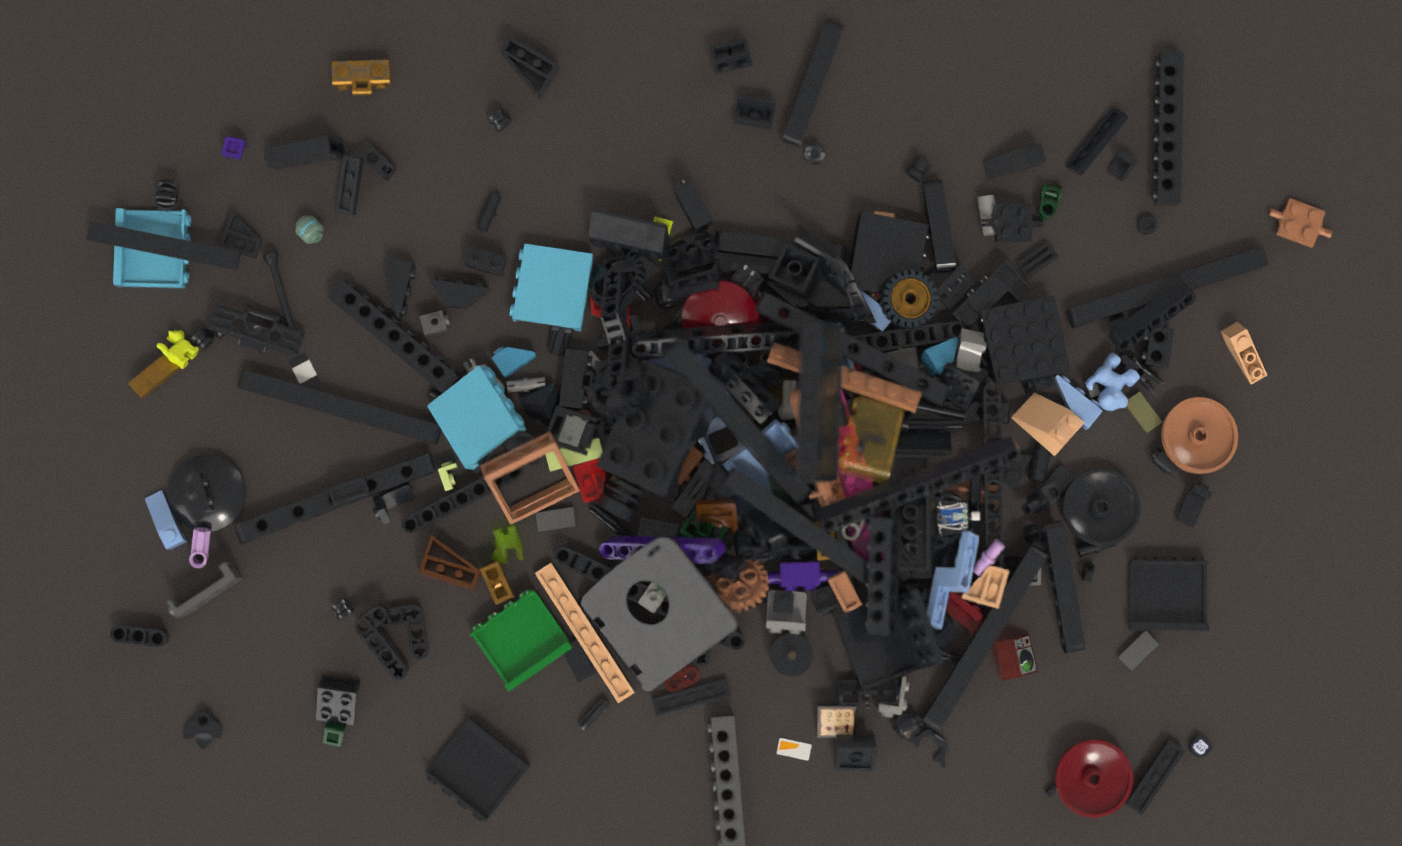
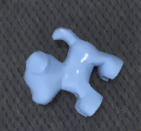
(1112, 397)

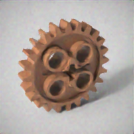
(751, 589)

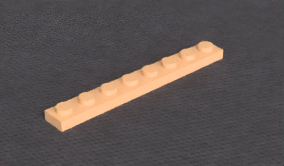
(584, 632)

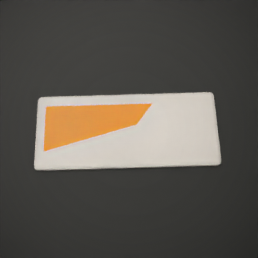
(794, 749)

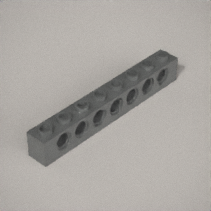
(727, 724)

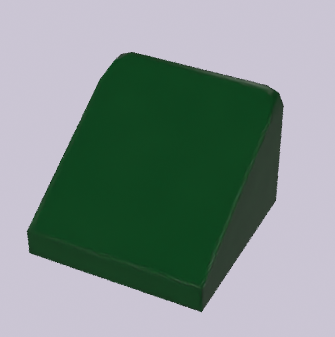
(334, 734)

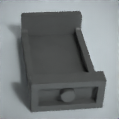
(231, 577)

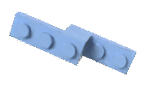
(952, 579)

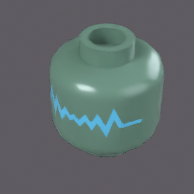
(309, 229)

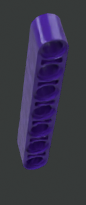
(697, 549)

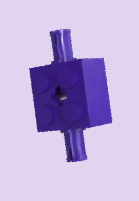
(800, 574)

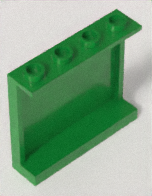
(521, 639)

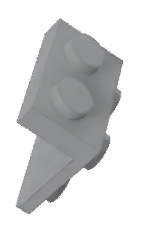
(793, 622)

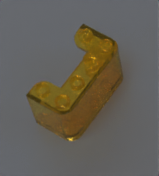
(876, 419)

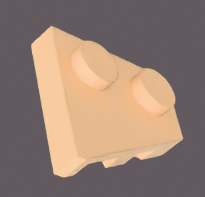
(989, 587)

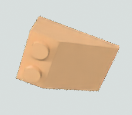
(1047, 422)

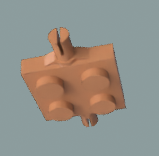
(1300, 223)

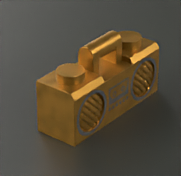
(367, 72)

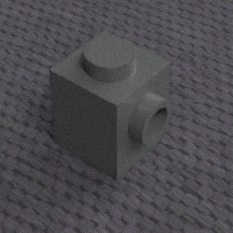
(435, 323)

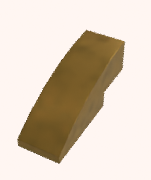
(153, 376)

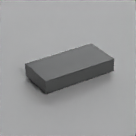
(555, 519)
(1138, 650)

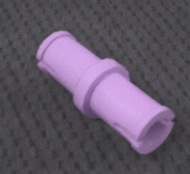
(988, 557)

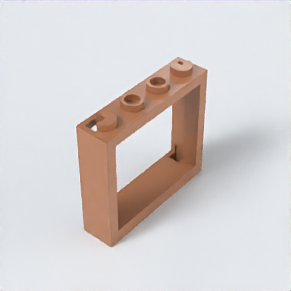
(519, 457)

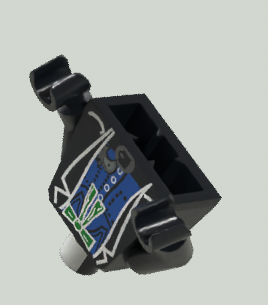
(951, 517)

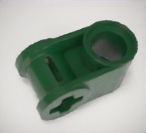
(1049, 198)

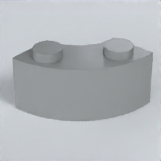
(969, 351)

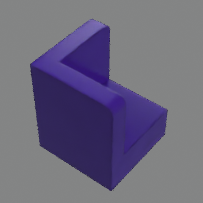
(233, 148)

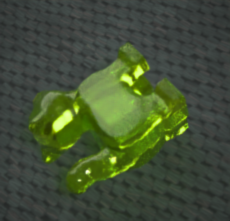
(509, 541)

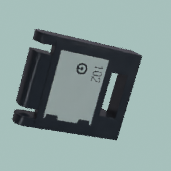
(574, 430)

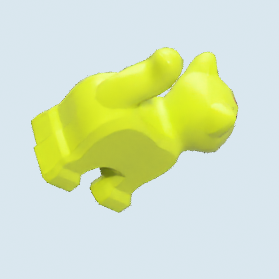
(177, 352)

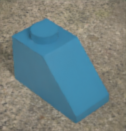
(937, 356)
(511, 359)

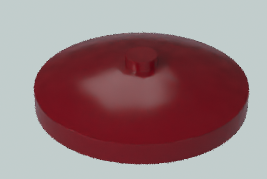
(722, 307)
(1093, 778)

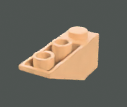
(1244, 352)

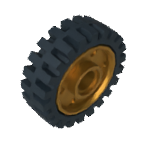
(894, 302)

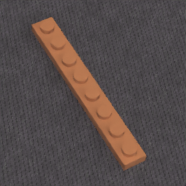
(853, 380)

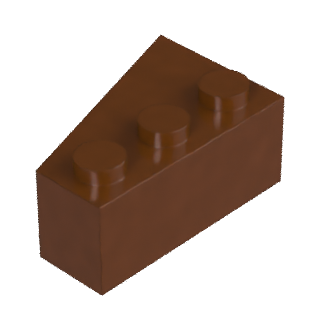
(448, 567)

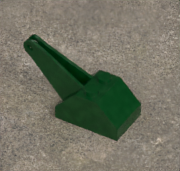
(696, 529)

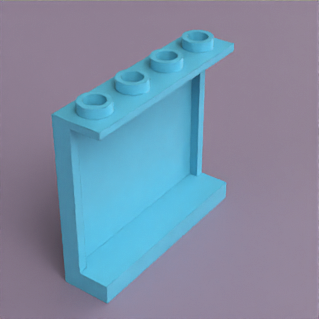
(146, 269)
(552, 286)
(476, 416)

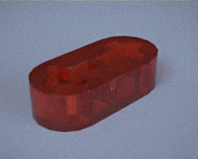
(683, 684)

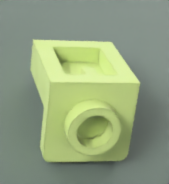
(447, 479)

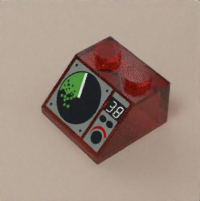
(1014, 657)

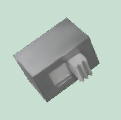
(1092, 393)

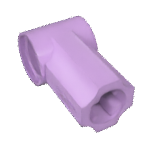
(200, 545)

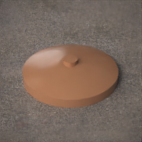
(1199, 435)

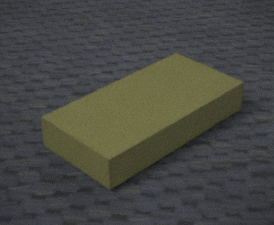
(1143, 412)

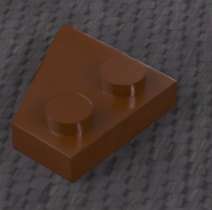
(718, 512)

